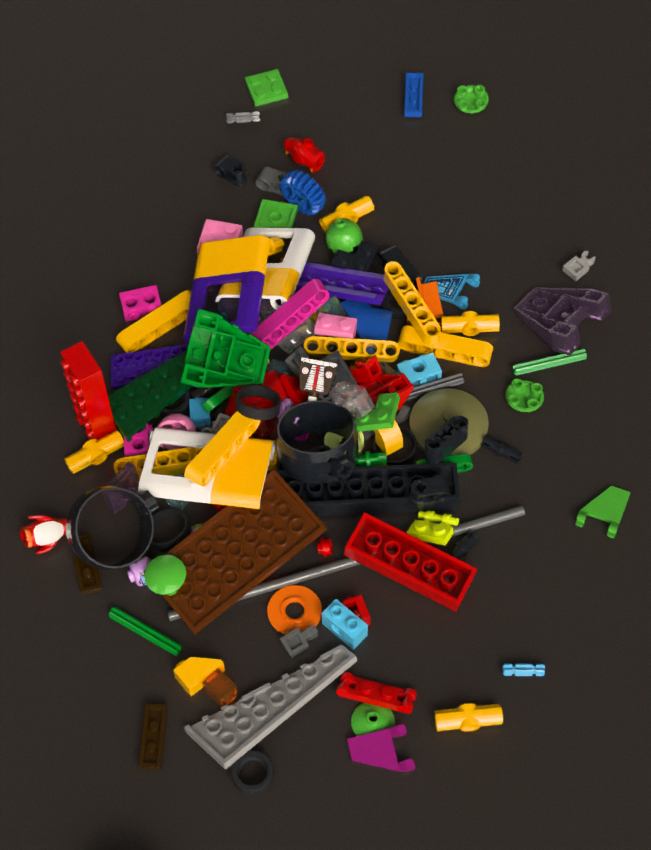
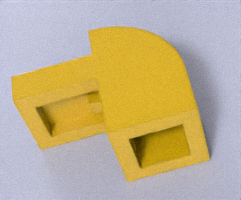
(389, 439)

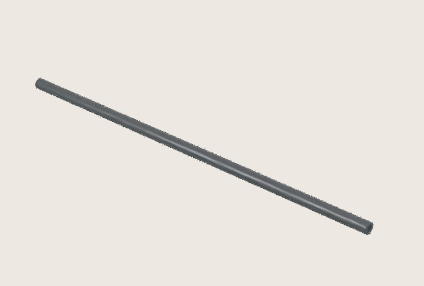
(347, 562)

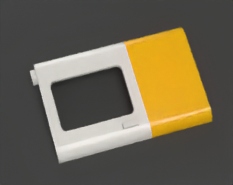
(283, 277)
(236, 484)

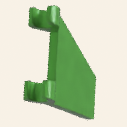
(607, 507)

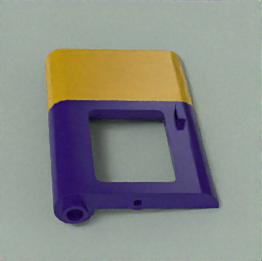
(231, 262)

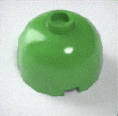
(343, 235)

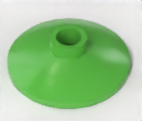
(362, 725)

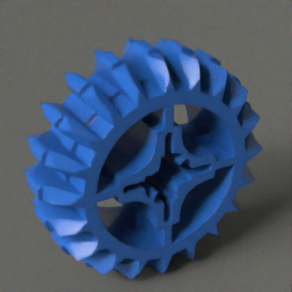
(303, 191)

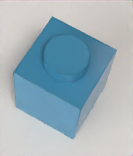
(198, 414)

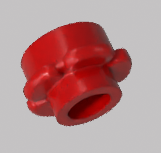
(325, 547)

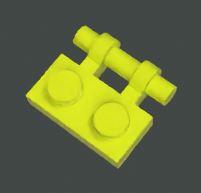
(432, 532)

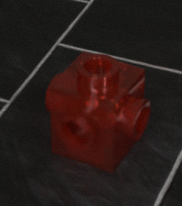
(267, 429)

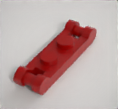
(376, 693)

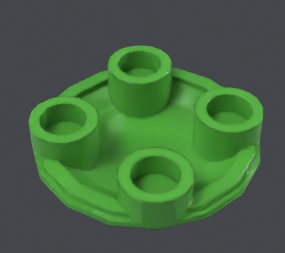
(471, 98)
(524, 395)
(165, 575)

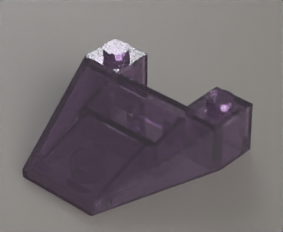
(559, 311)

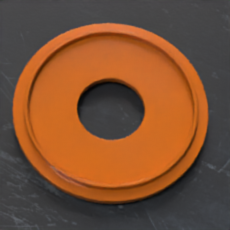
(290, 594)

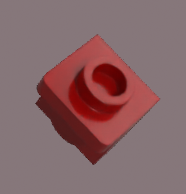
(358, 606)

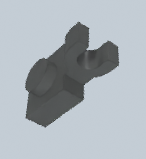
(296, 641)

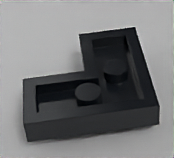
(360, 261)

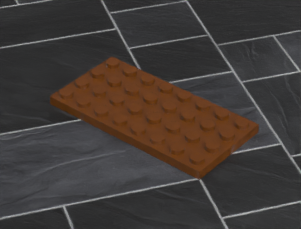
(240, 551)

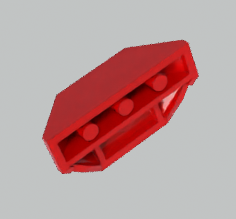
(271, 381)
(389, 384)

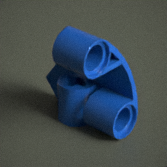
(371, 322)

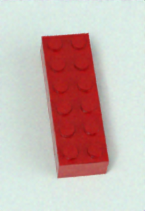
(87, 391)
(410, 562)

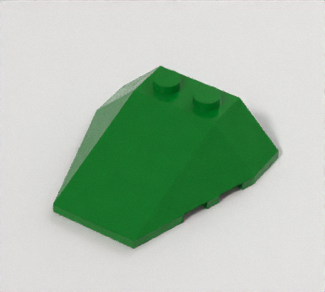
(222, 354)

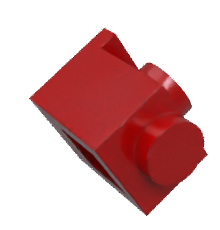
(366, 370)

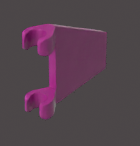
(379, 750)

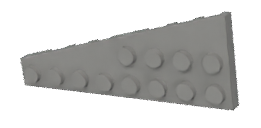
(245, 723)

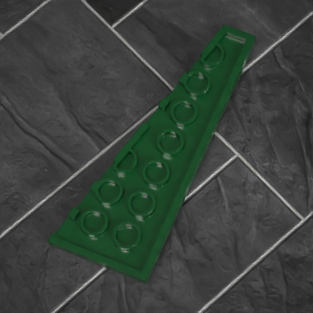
(147, 395)

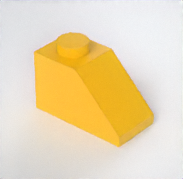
(194, 671)

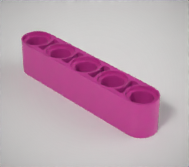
(292, 313)

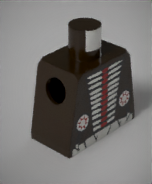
(316, 377)

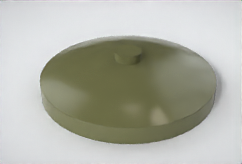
(439, 407)

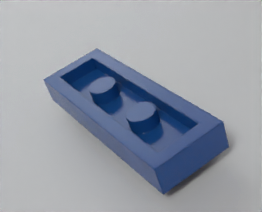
(413, 95)

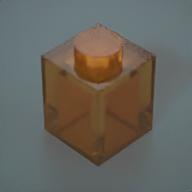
(220, 688)

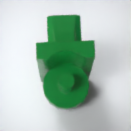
(373, 459)

